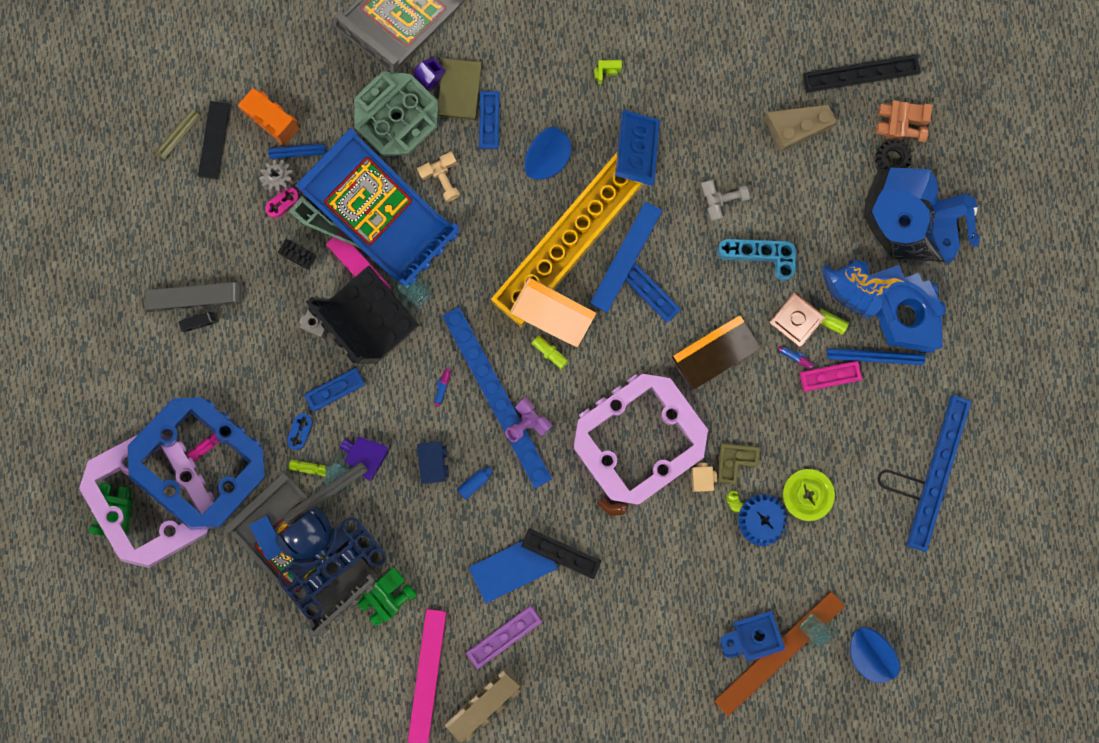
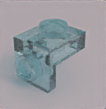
(333, 473)
(816, 631)

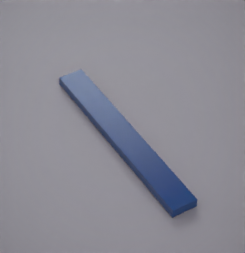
(938, 473)

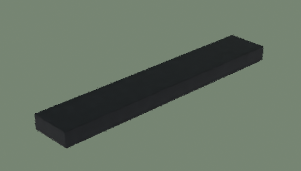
(861, 73)

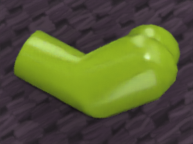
(734, 501)

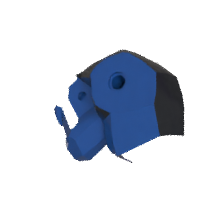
(910, 219)

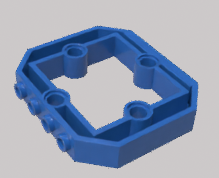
(167, 421)

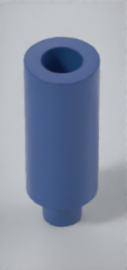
(474, 482)

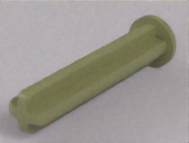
(177, 134)

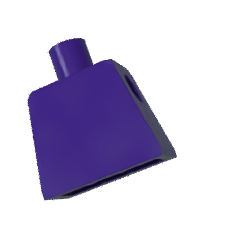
(365, 452)

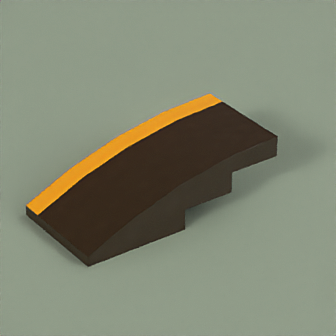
(716, 352)

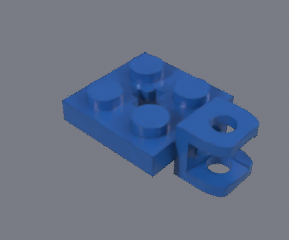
(745, 644)

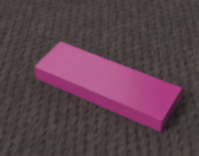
(830, 376)

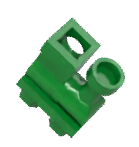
(121, 501)
(382, 599)

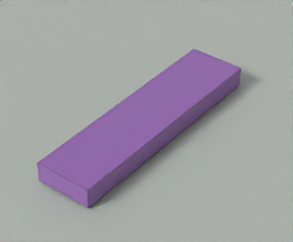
(504, 637)

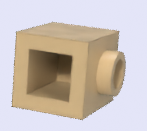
(703, 478)

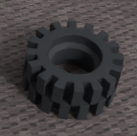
(894, 145)
(297, 254)

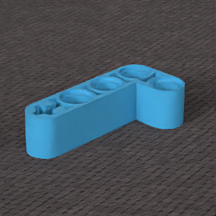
(756, 254)

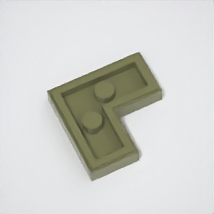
(731, 457)

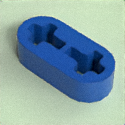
(304, 433)

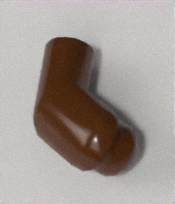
(613, 509)

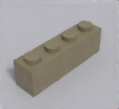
(482, 705)

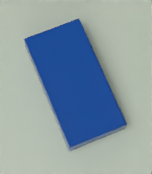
(265, 536)

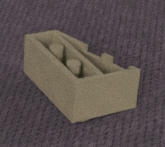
(799, 124)

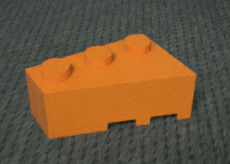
(269, 116)

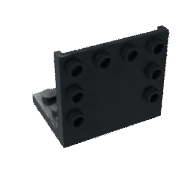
(364, 318)

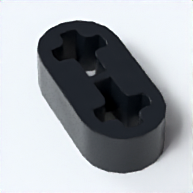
(197, 322)

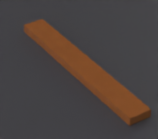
(765, 667)

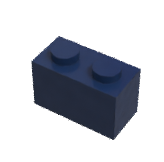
(431, 462)

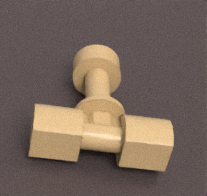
(439, 170)

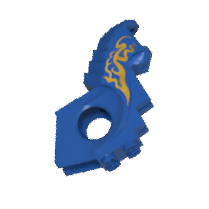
(883, 294)

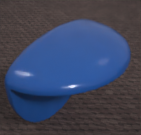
(547, 154)
(873, 656)

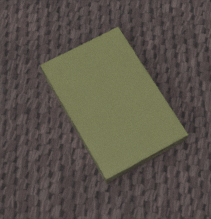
(459, 89)

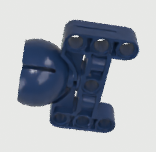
(310, 540)

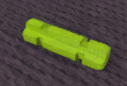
(306, 467)

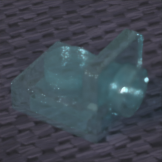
(415, 293)

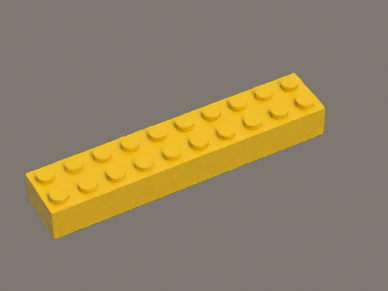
(570, 236)

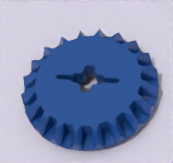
(750, 521)

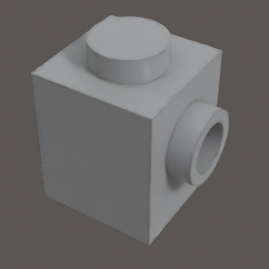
(312, 325)

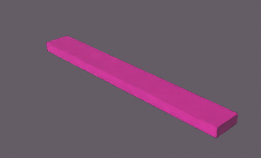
(427, 676)

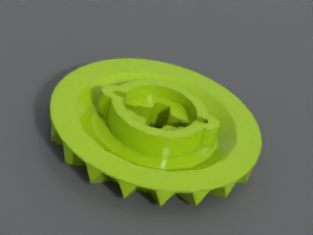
(813, 481)

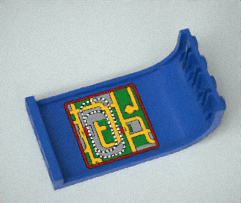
(376, 209)

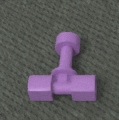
(529, 420)

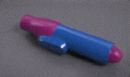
(797, 357)
(441, 386)

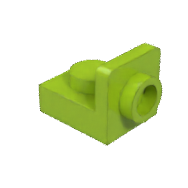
(610, 67)

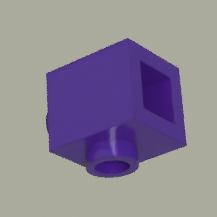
(429, 73)

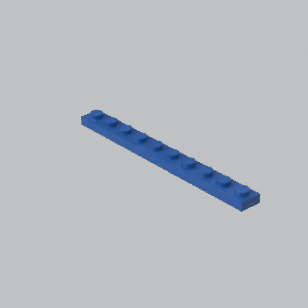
(495, 395)

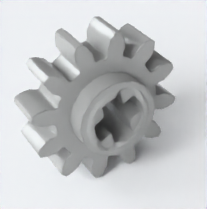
(277, 176)

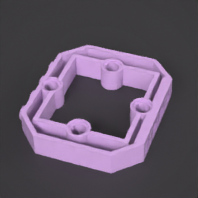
(685, 418)
(162, 546)

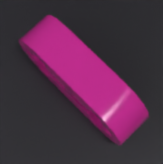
(278, 199)

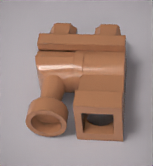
(899, 117)

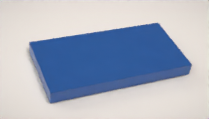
(637, 147)
(509, 571)

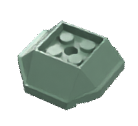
(392, 95)

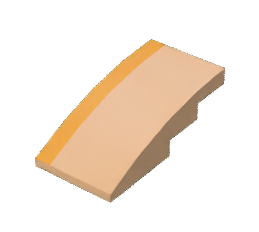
(552, 312)

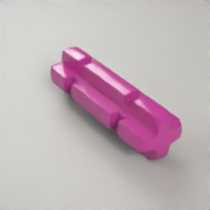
(202, 448)

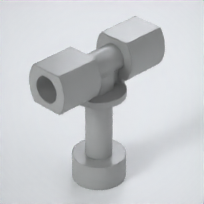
(716, 200)

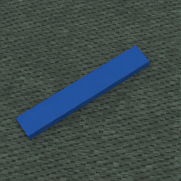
(626, 257)

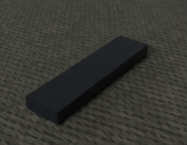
(214, 140)
(561, 553)

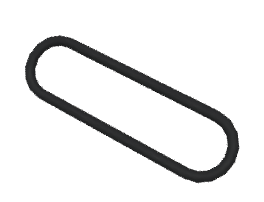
(901, 475)

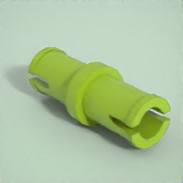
(550, 352)

